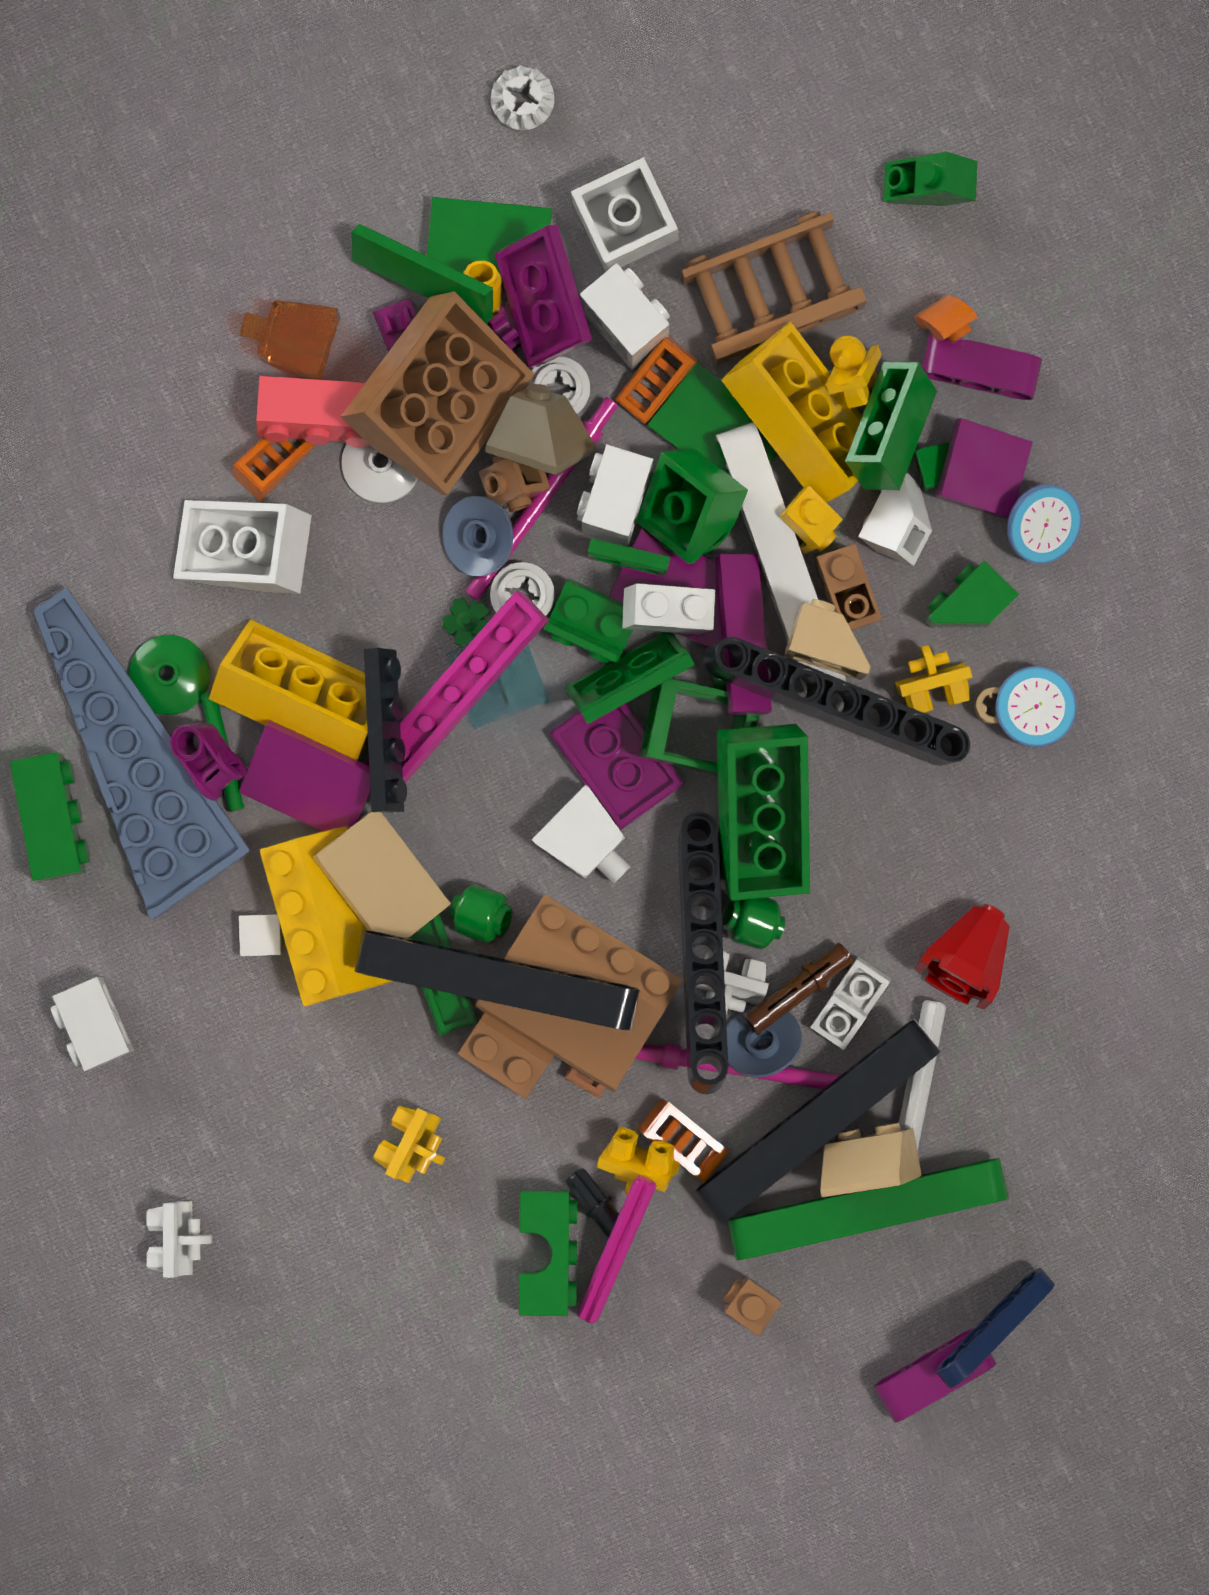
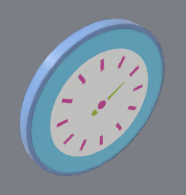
(1044, 524)
(1035, 706)

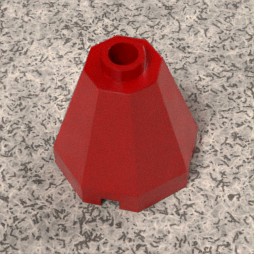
(969, 957)

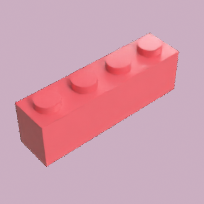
(306, 410)

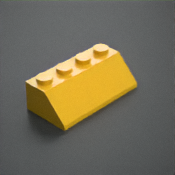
(789, 403)
(296, 687)
(315, 920)

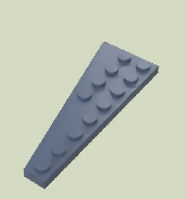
(162, 820)

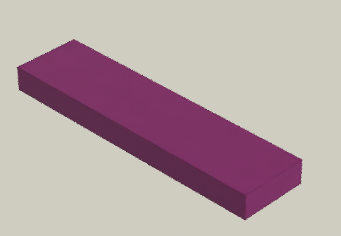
(742, 618)

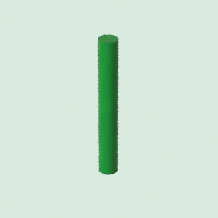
(214, 717)

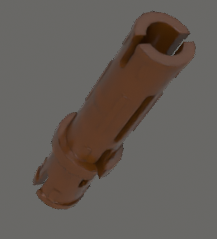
(834, 961)

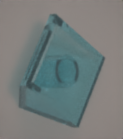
(513, 692)

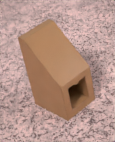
(848, 586)

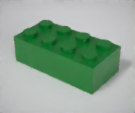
(763, 811)

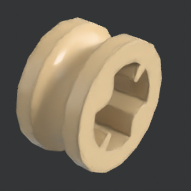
(980, 709)

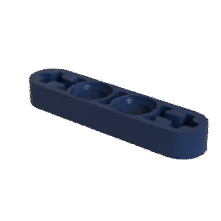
(994, 1328)

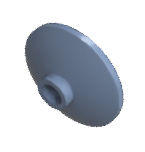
(465, 540)
(744, 1045)

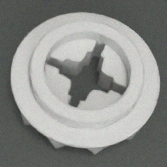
(528, 115)
(572, 376)
(514, 576)

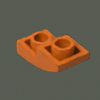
(947, 318)

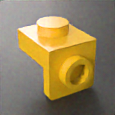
(811, 520)

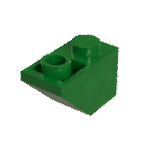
(931, 180)
(974, 602)

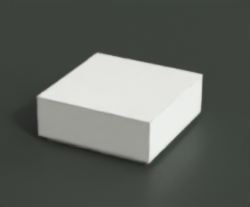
(259, 935)

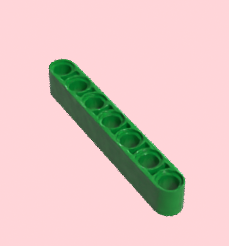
(867, 1210)

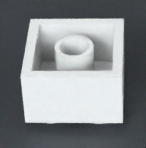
(625, 215)
(625, 315)
(616, 496)

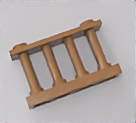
(804, 314)

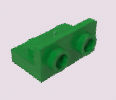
(589, 621)

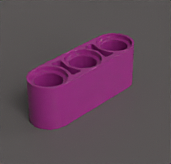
(982, 367)
(919, 1385)

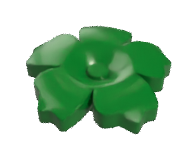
(466, 620)

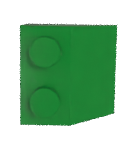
(690, 503)

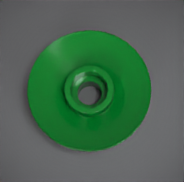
(190, 675)

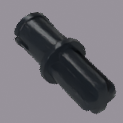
(593, 1200)

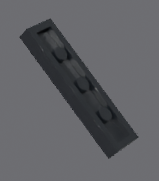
(384, 733)

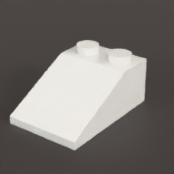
(243, 545)

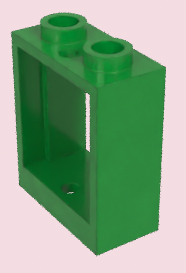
(659, 720)

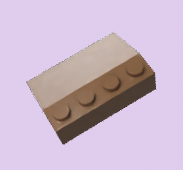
(438, 392)
(569, 943)

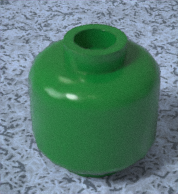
(481, 913)
(753, 921)

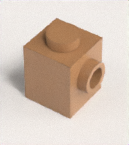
(750, 1304)

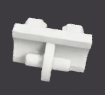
(741, 988)
(180, 1239)

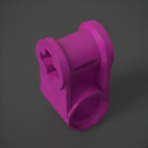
(211, 764)

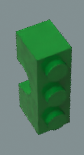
(549, 1289)

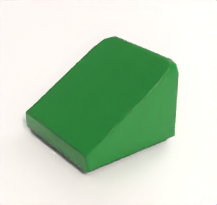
(930, 464)

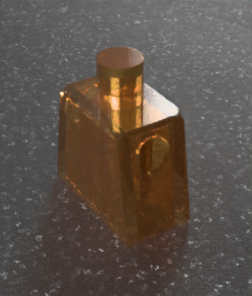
(294, 337)

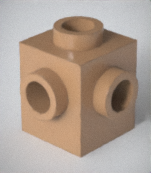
(507, 485)

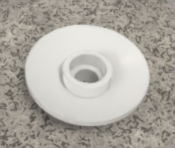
(371, 482)

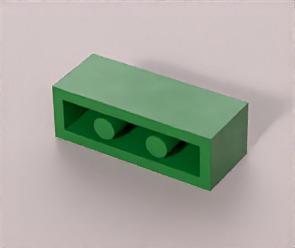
(891, 426)
(49, 816)

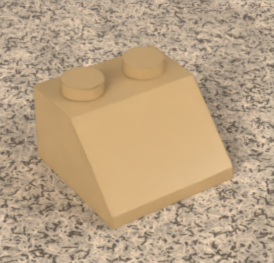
(826, 641)
(869, 1161)

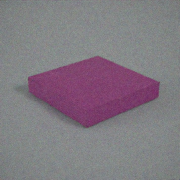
(983, 468)

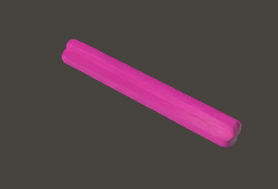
(616, 1249)

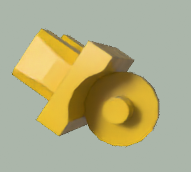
(853, 370)
(951, 678)
(416, 1147)
(629, 1161)

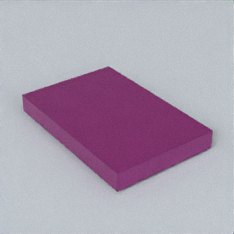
(543, 296)
(679, 574)
(608, 763)
(306, 779)

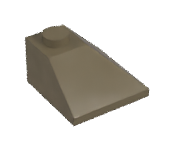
(540, 431)

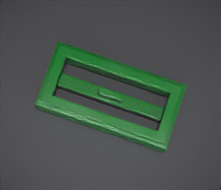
(628, 557)

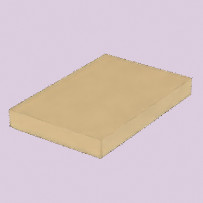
(381, 878)

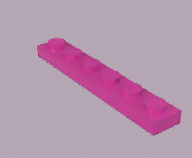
(468, 679)

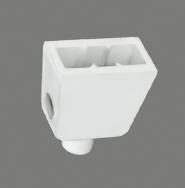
(584, 838)

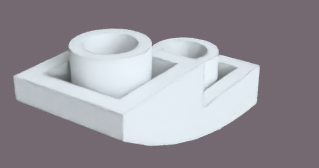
(850, 1003)

